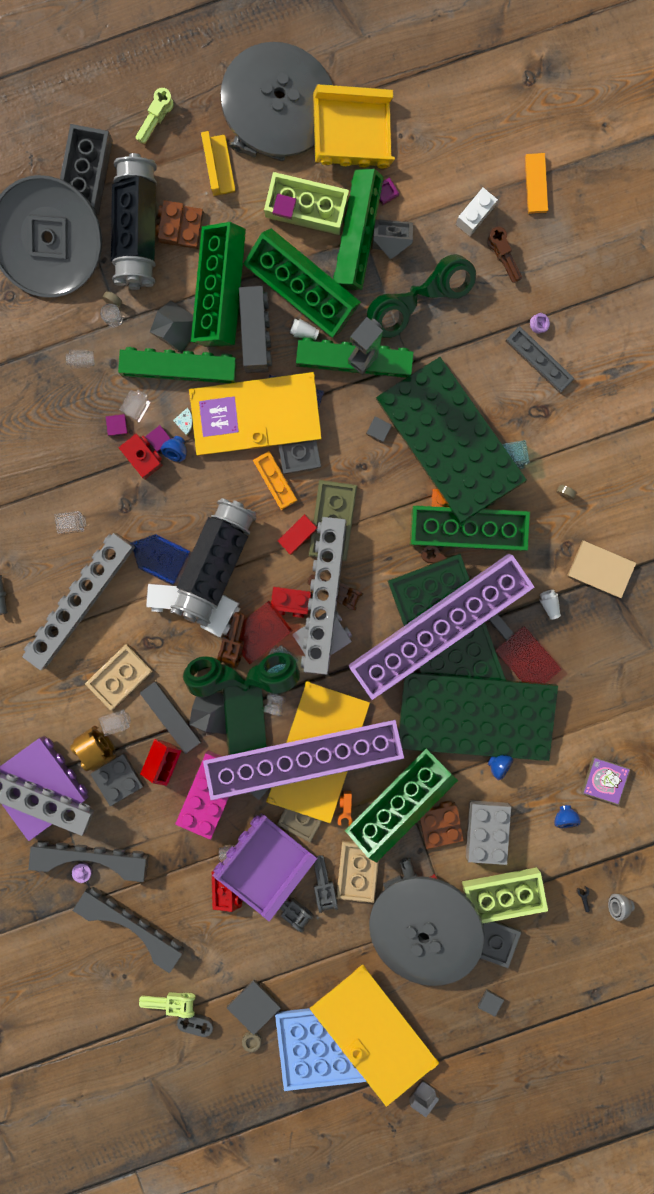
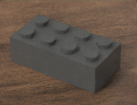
(87, 162)
(254, 329)

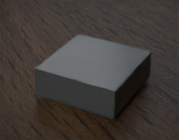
(379, 429)
(490, 1002)

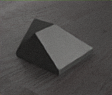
(392, 236)
(173, 326)
(209, 713)

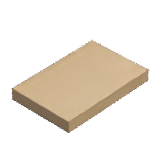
(601, 569)
(119, 677)
(356, 874)

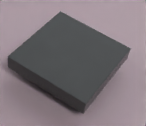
(254, 1007)

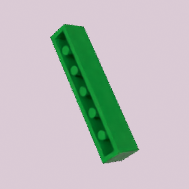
(358, 228)
(334, 357)
(177, 366)

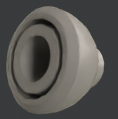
(620, 907)

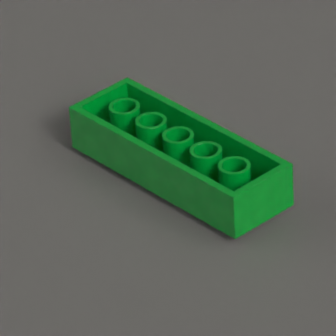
(301, 282)
(218, 284)
(484, 530)
(401, 805)

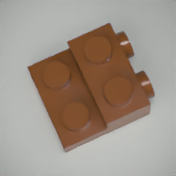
(179, 224)
(441, 825)

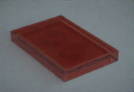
(262, 631)
(527, 658)

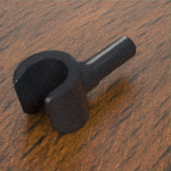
(584, 898)

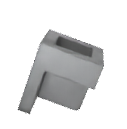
(424, 1098)

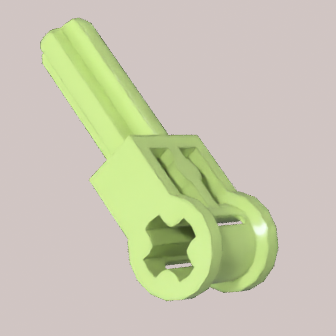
(156, 113)
(175, 1004)

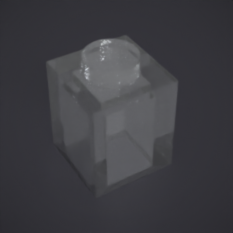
(135, 405)
(70, 522)
(115, 722)

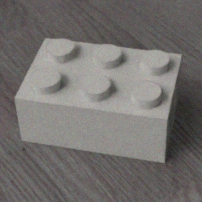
(488, 832)

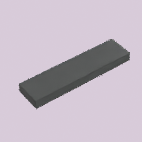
(539, 359)
(170, 717)

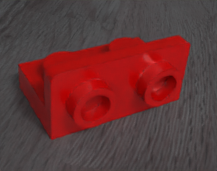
(290, 601)
(223, 898)

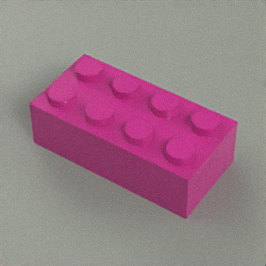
(199, 812)

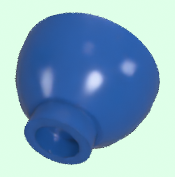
(174, 449)
(500, 765)
(567, 818)

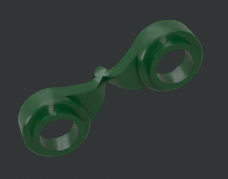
(434, 287)
(223, 676)

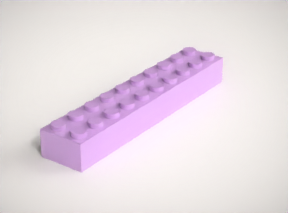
(441, 626)
(303, 760)

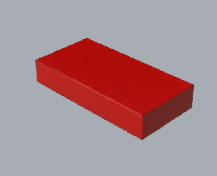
(298, 534)

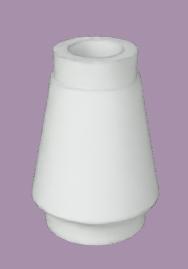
(303, 330)
(550, 602)

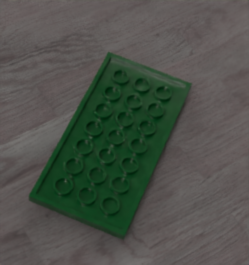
(451, 440)
(424, 588)
(477, 716)

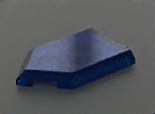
(160, 557)

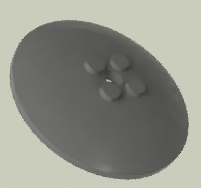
(254, 112)
(29, 261)
(431, 908)

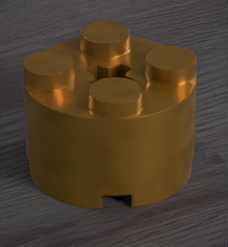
(93, 749)

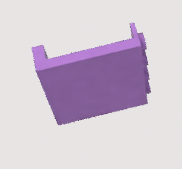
(47, 770)
(264, 866)

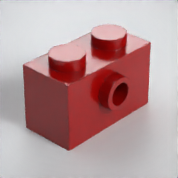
(141, 456)
(160, 762)

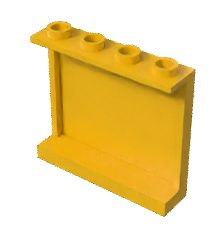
(352, 126)

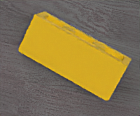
(218, 164)

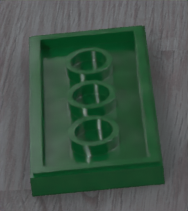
(244, 719)

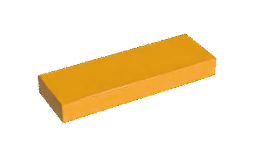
(536, 183)
(275, 480)

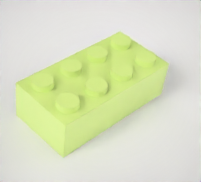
(316, 205)
(507, 895)

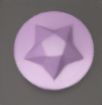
(539, 323)
(82, 872)

